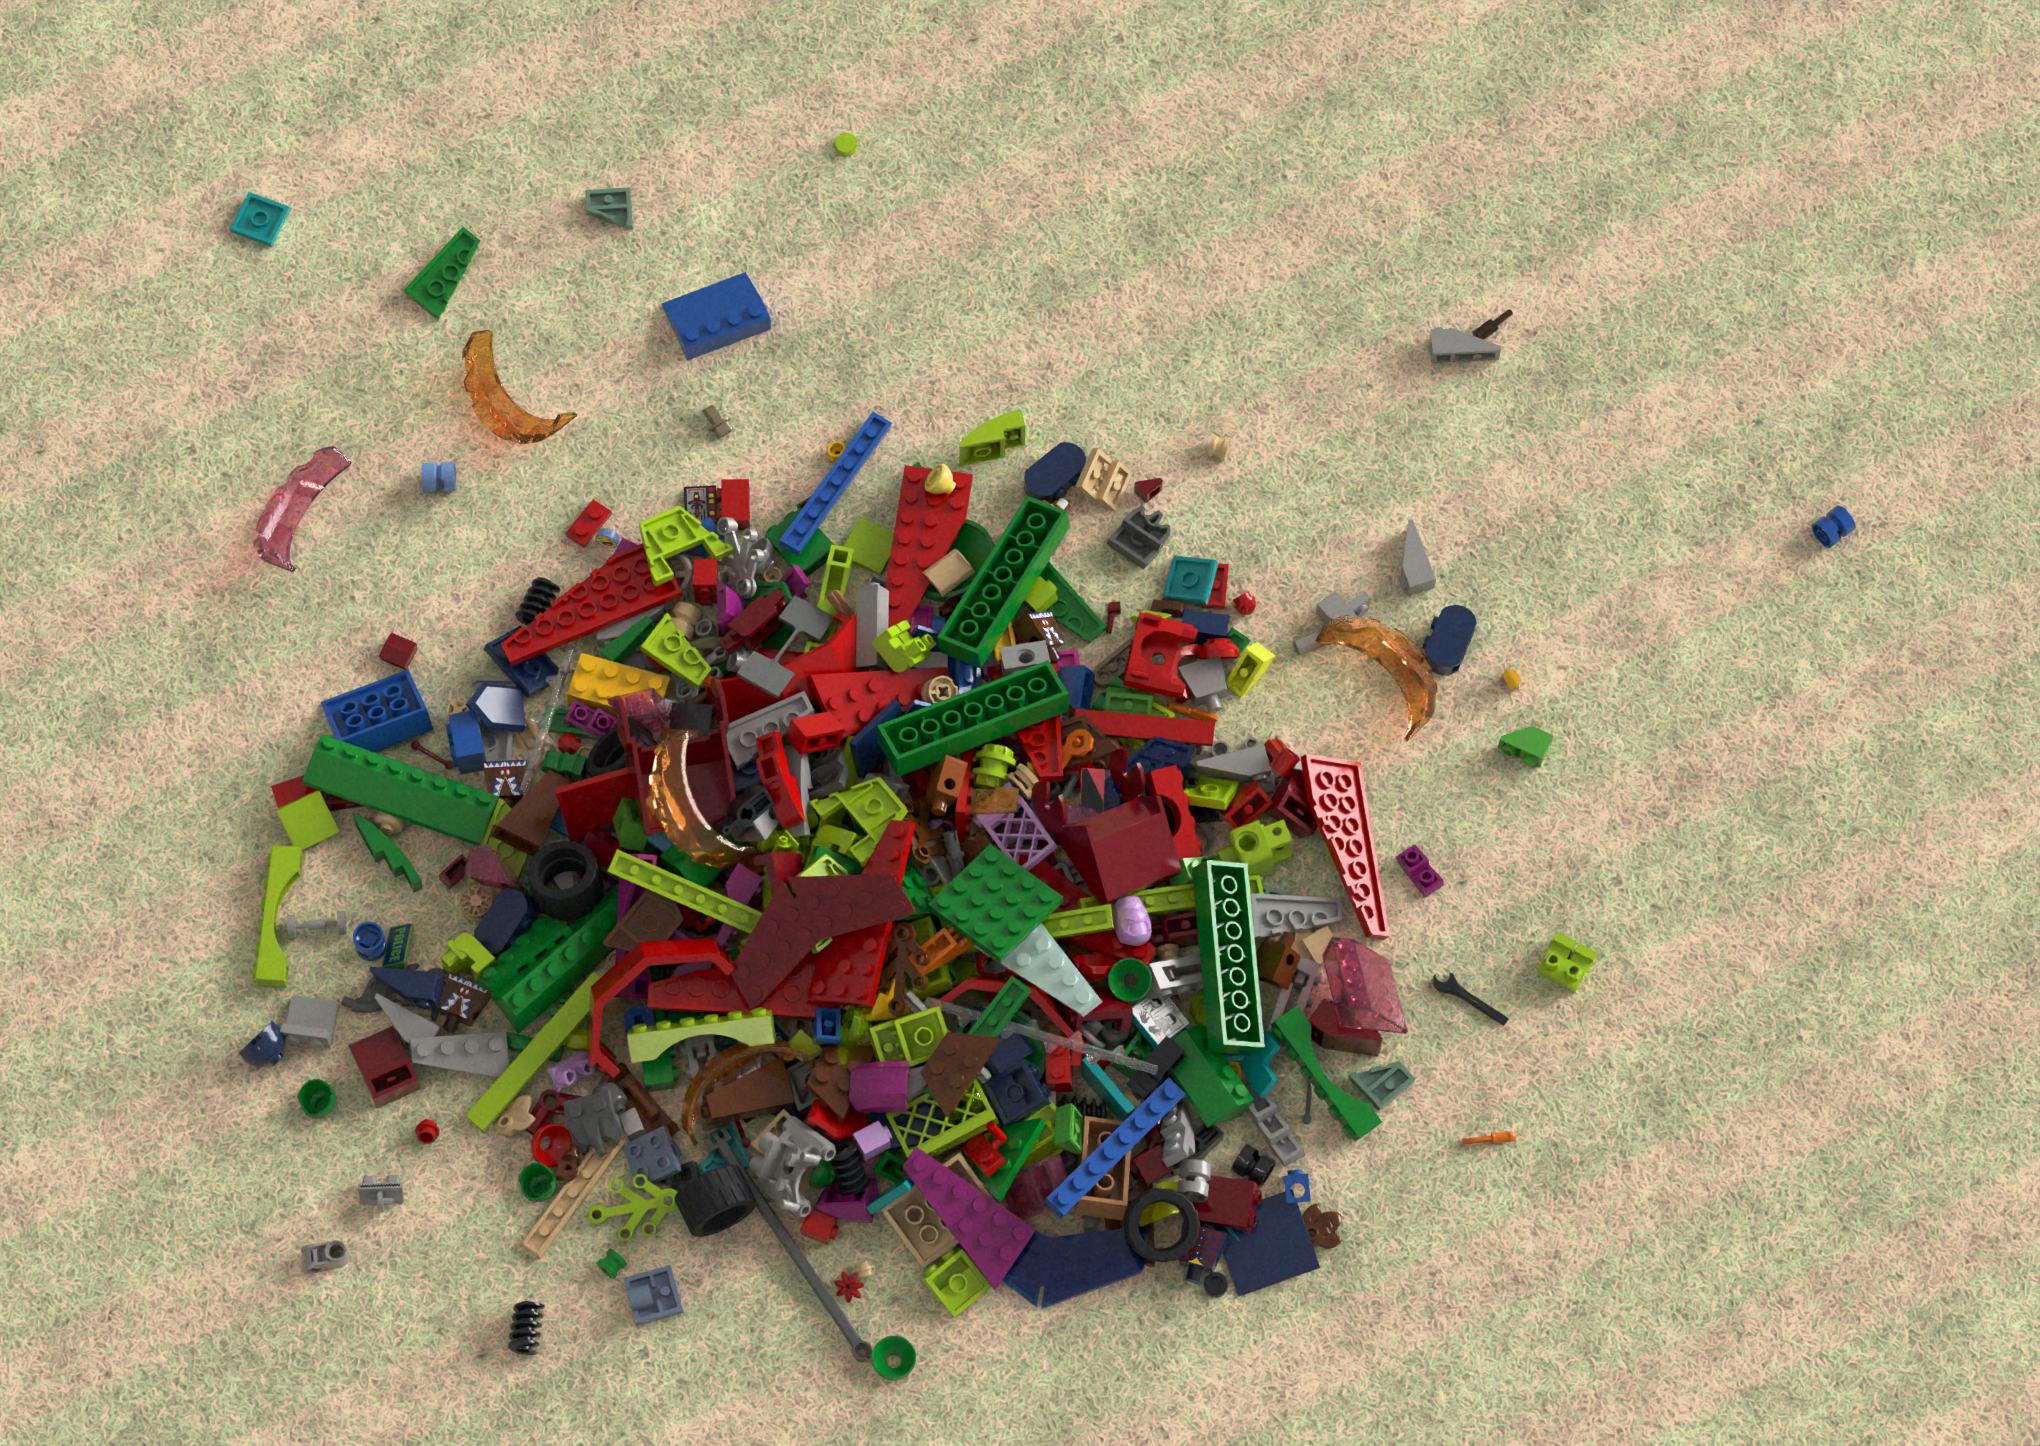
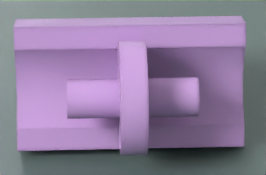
(570, 1071)

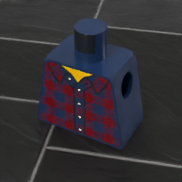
(1204, 1254)

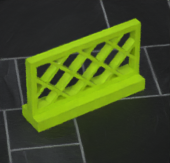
(946, 1139)

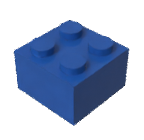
(465, 742)

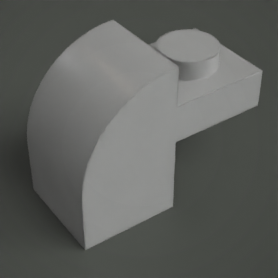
(1334, 606)

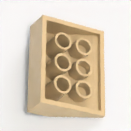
(920, 1224)

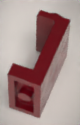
(779, 867)
(1109, 1009)
(1230, 1204)

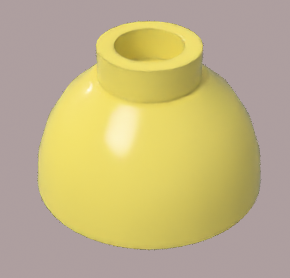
(940, 480)

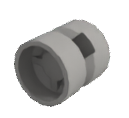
(1193, 1180)

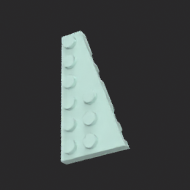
(1048, 967)

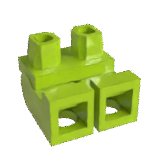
(901, 649)
(836, 840)
(466, 956)
(1563, 971)

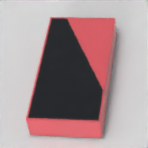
(1092, 788)

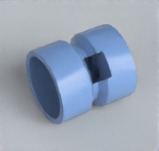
(439, 477)

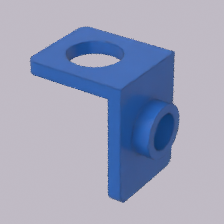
(1293, 1177)

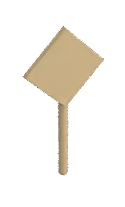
(1317, 943)

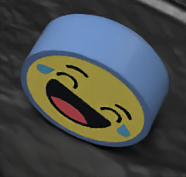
(607, 538)

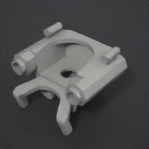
(796, 1147)

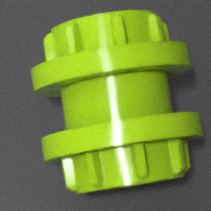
(993, 768)

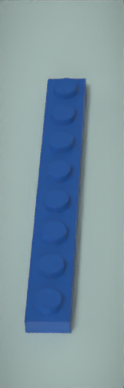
(835, 483)
(1114, 1147)

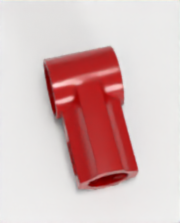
(1281, 757)

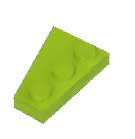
(673, 651)

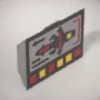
(701, 502)

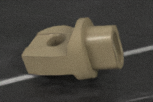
(720, 426)

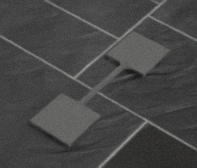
(767, 672)

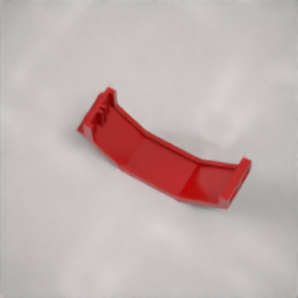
(832, 657)
(627, 969)
(1042, 999)

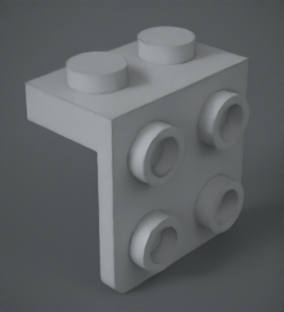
(310, 1022)

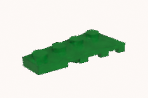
(441, 276)
(1071, 609)
(523, 952)

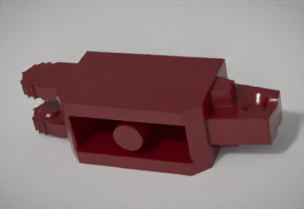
(754, 623)
(1176, 929)

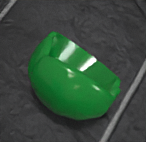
(317, 1098)
(537, 1182)

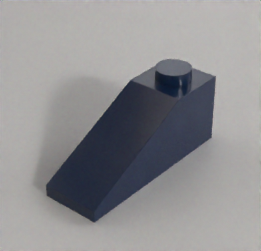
(416, 986)

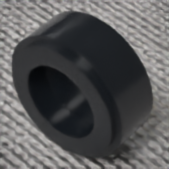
(1215, 1284)

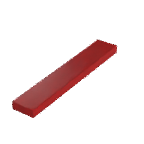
(1146, 727)

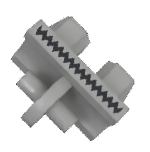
(381, 1193)

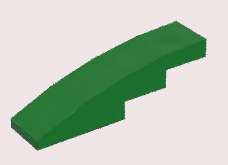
(383, 848)

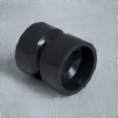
(1253, 1165)

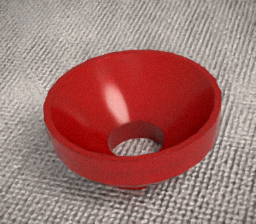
(1218, 648)
(1093, 966)
(559, 1144)

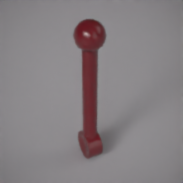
(448, 764)
(745, 1141)

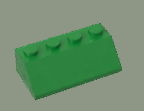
(1209, 1080)

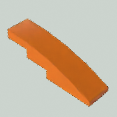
(942, 948)

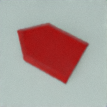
(827, 1120)

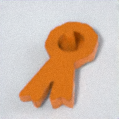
(1076, 745)

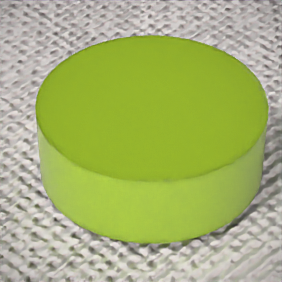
(846, 144)

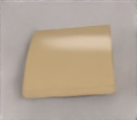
(1103, 479)

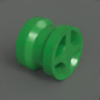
(611, 1263)

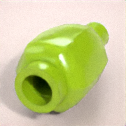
(578, 1040)

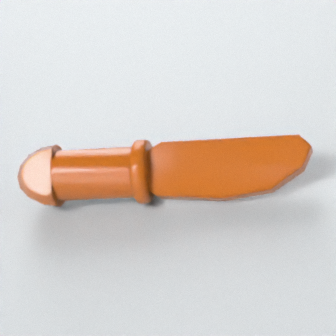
(1191, 712)
(1494, 1138)

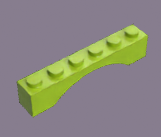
(835, 578)
(284, 871)
(750, 1028)

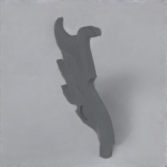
(368, 1004)

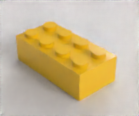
(601, 679)

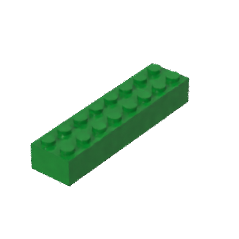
(1003, 582)
(973, 718)
(1228, 957)

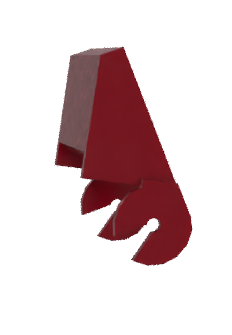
(706, 767)
(1118, 848)

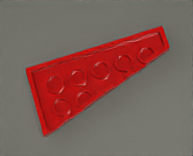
(861, 696)
(1040, 741)
(592, 801)

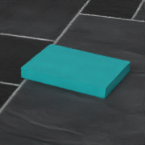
(1106, 1090)

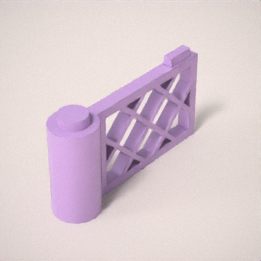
(991, 821)

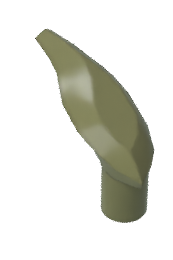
(707, 642)

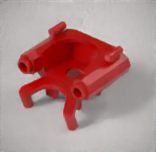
(1162, 637)

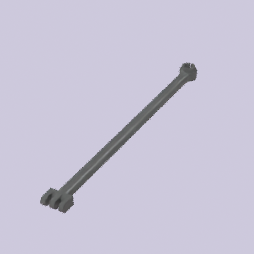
(791, 1247)

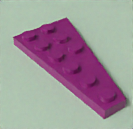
(979, 1224)

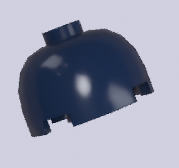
(265, 1047)

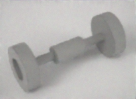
(316, 924)

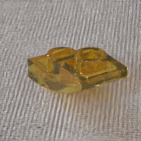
(994, 801)

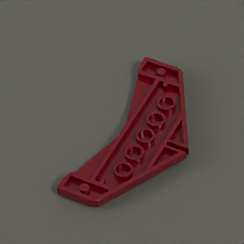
(822, 910)

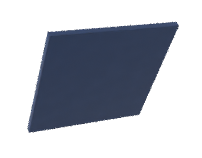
(1274, 1249)

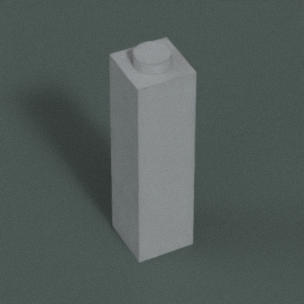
(871, 622)

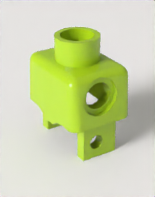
(1257, 847)

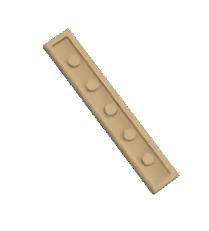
(569, 1200)

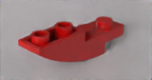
(778, 781)

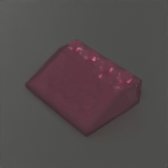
(1362, 987)

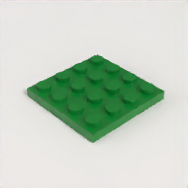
(995, 903)

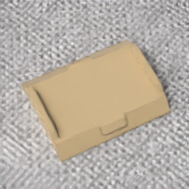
(949, 572)

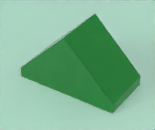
(891, 1166)

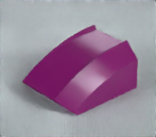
(728, 606)
(880, 1087)
(849, 1206)

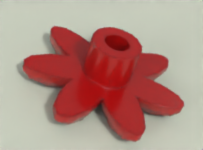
(848, 1286)

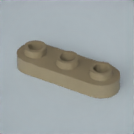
(1110, 667)

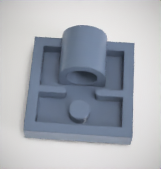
(653, 1156)
(653, 1295)

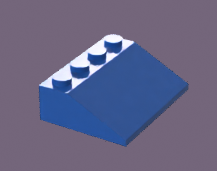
(717, 316)
(379, 713)

